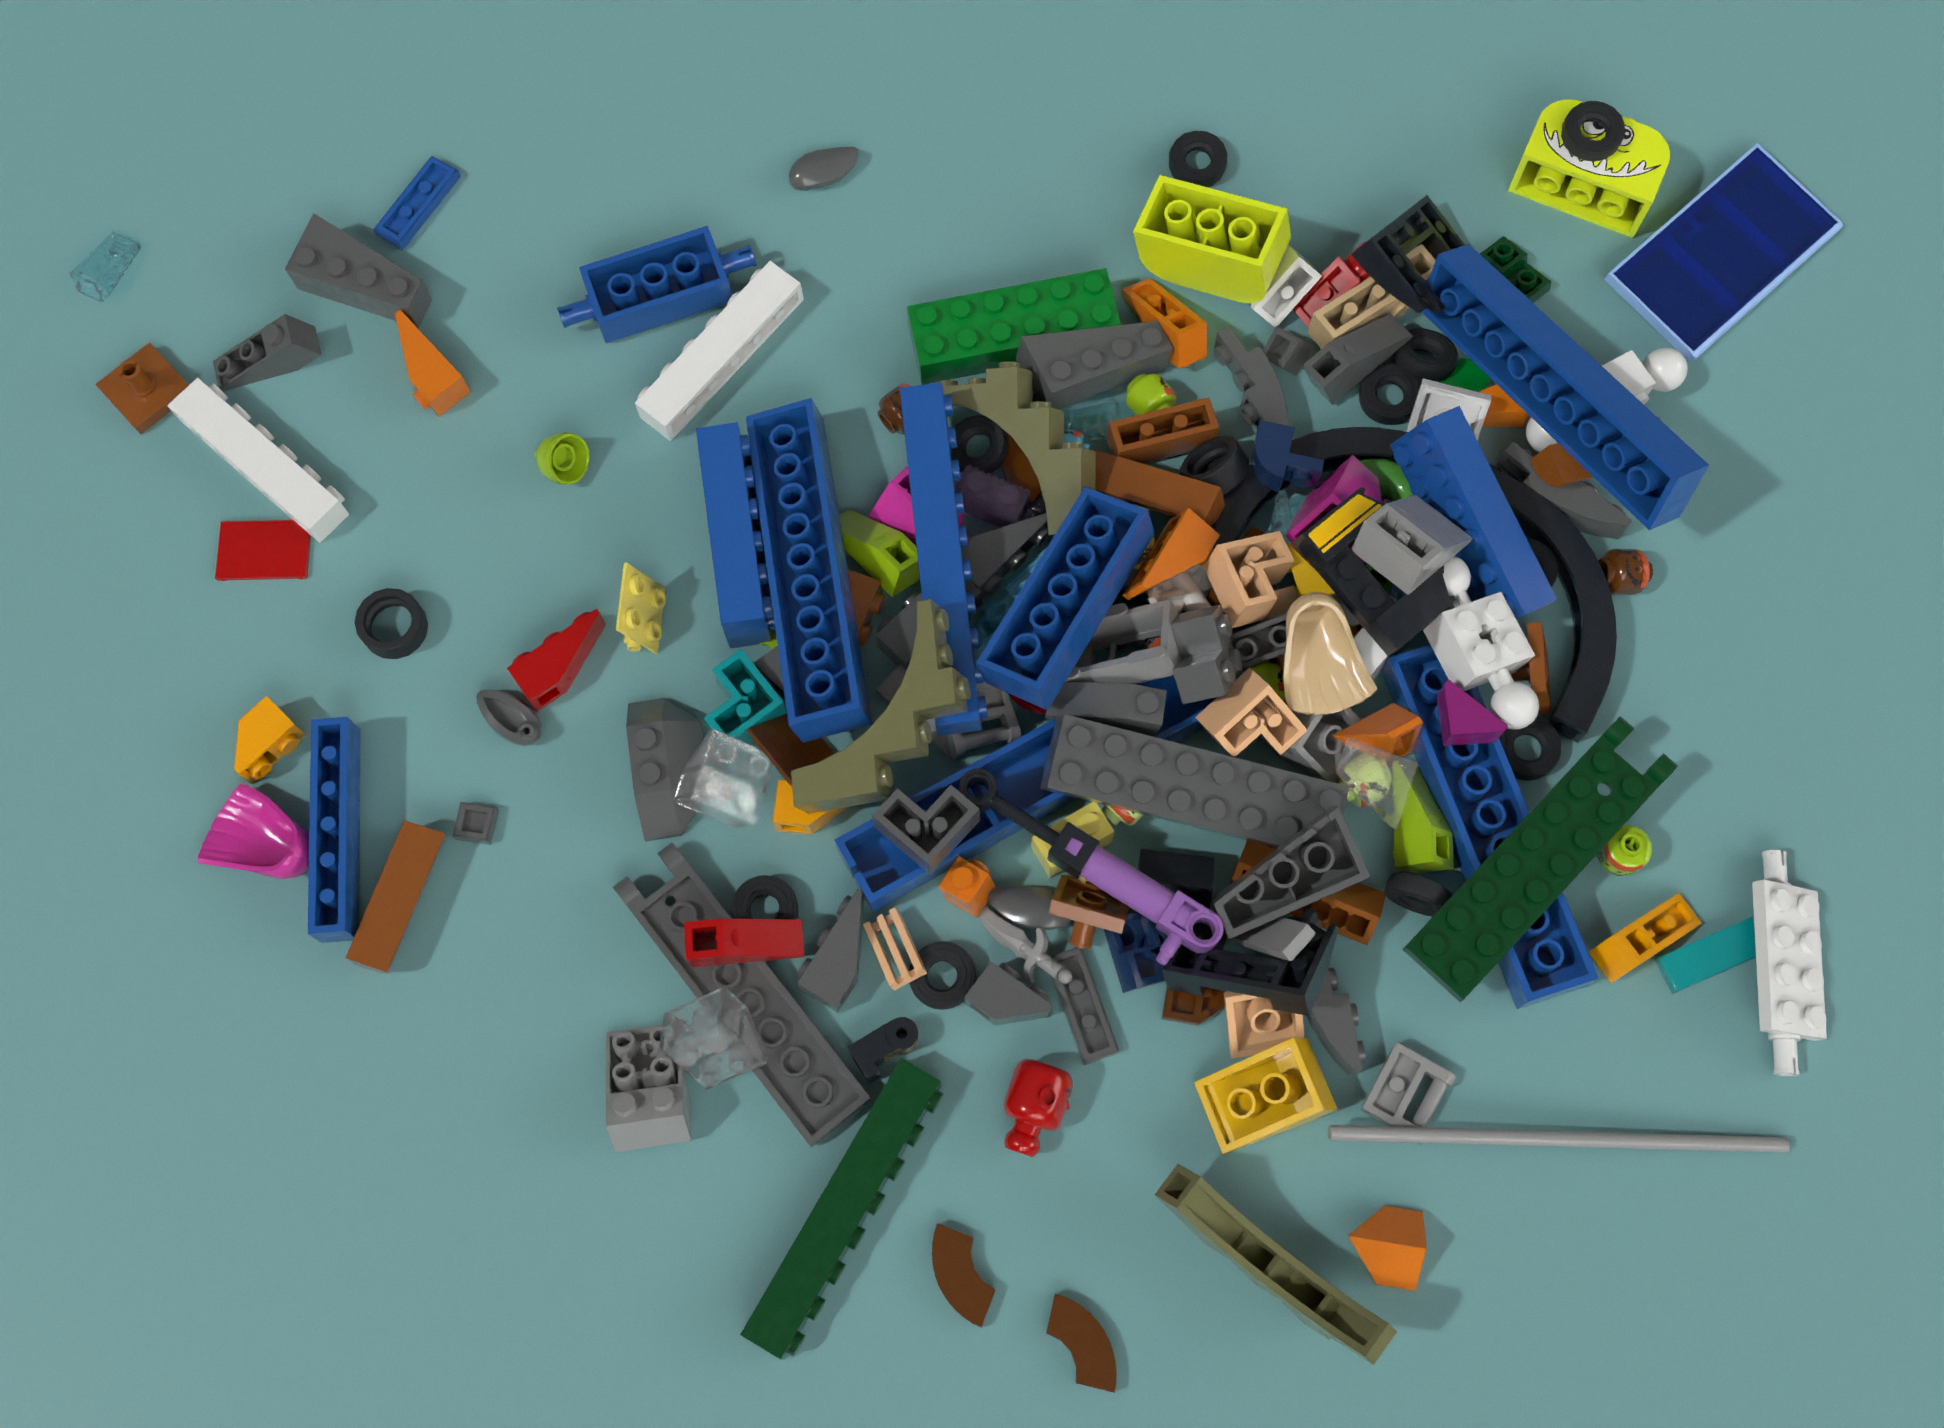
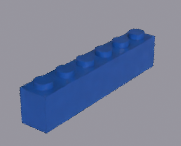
(334, 830)

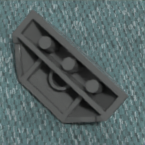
(659, 748)

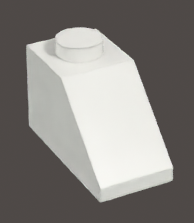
(1290, 284)

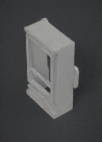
(1126, 626)

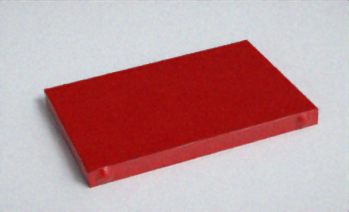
(262, 550)

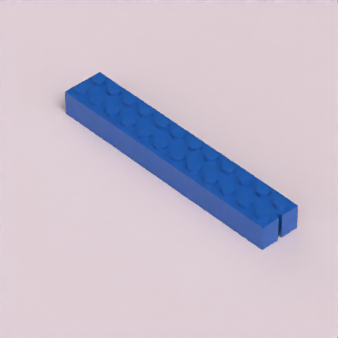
(1018, 769)

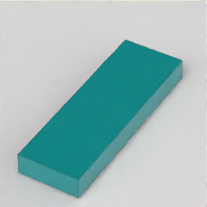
(1708, 956)

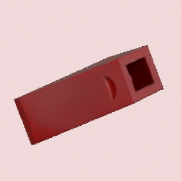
(553, 666)
(742, 941)

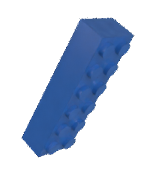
(1457, 481)
(735, 535)
(1066, 598)

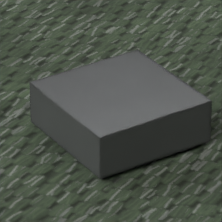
(475, 823)

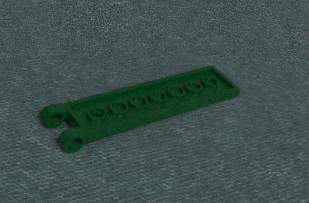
(1534, 864)

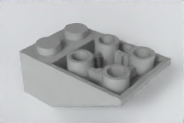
(1408, 542)
(644, 1092)

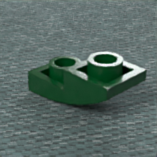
(1513, 265)

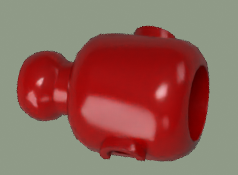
(1036, 1102)

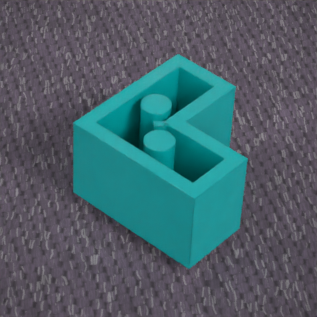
(749, 701)

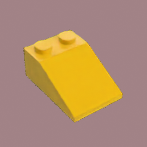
(1265, 1095)

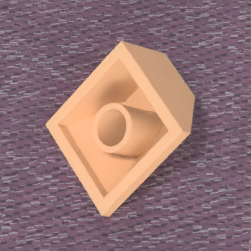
(1256, 1026)

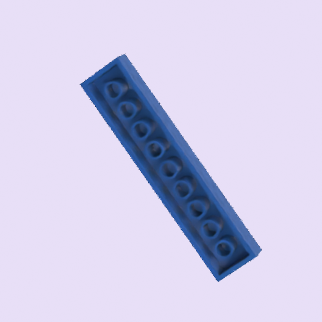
(1564, 389)
(807, 572)
(1482, 808)

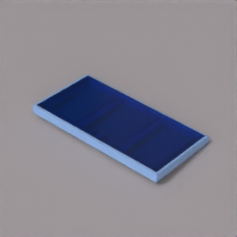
(1723, 252)

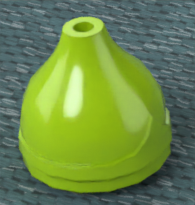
(563, 458)

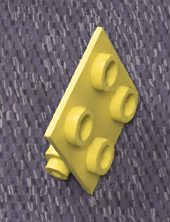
(640, 610)

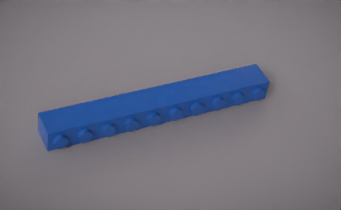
(940, 537)

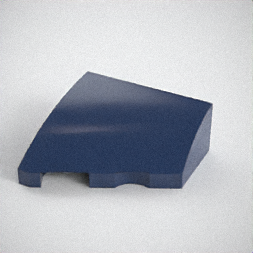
(1136, 952)

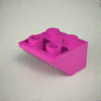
(896, 509)

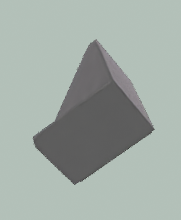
(1286, 350)

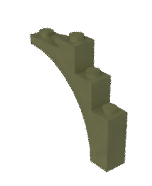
(1038, 431)
(901, 732)
(1272, 1267)

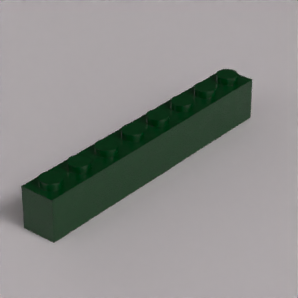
(841, 1210)

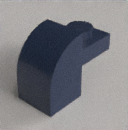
(1274, 463)

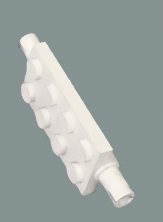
(1787, 963)

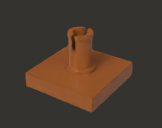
(143, 387)
(1537, 668)
(1089, 909)

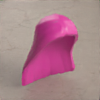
(256, 837)

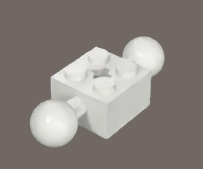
(1661, 371)
(1483, 645)

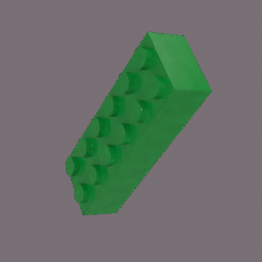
(985, 328)

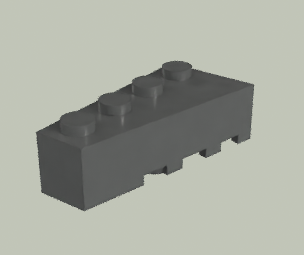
(351, 273)
(1092, 360)
(1297, 873)

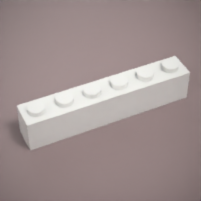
(719, 350)
(259, 460)

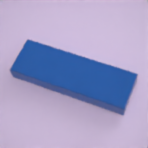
(417, 202)

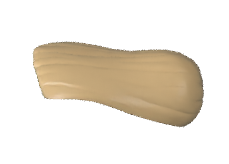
(1322, 659)

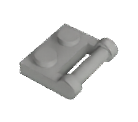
(998, 707)
(1397, 1085)

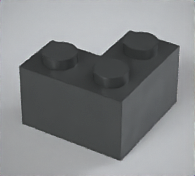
(1206, 654)
(930, 834)

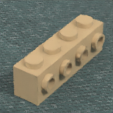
(1363, 304)

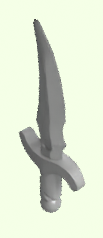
(1017, 941)

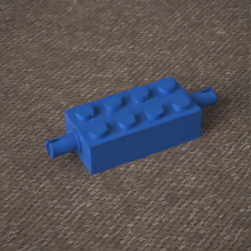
(656, 284)

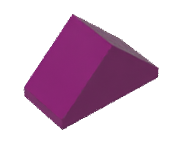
(1465, 719)

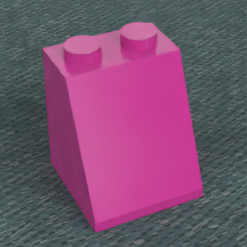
(1331, 493)

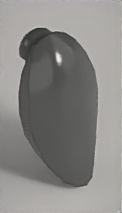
(823, 167)
(509, 717)
(1026, 907)

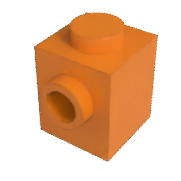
(967, 885)

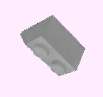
(1317, 750)

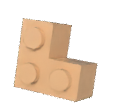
(1244, 575)
(1250, 711)

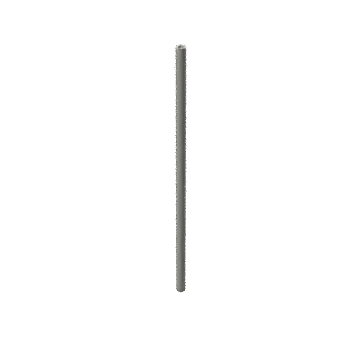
(1558, 1138)

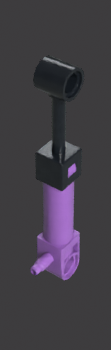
(1082, 856)

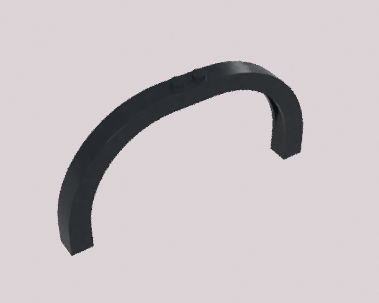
(1539, 519)

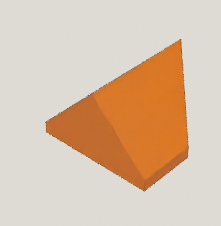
(1387, 729)
(1392, 1246)

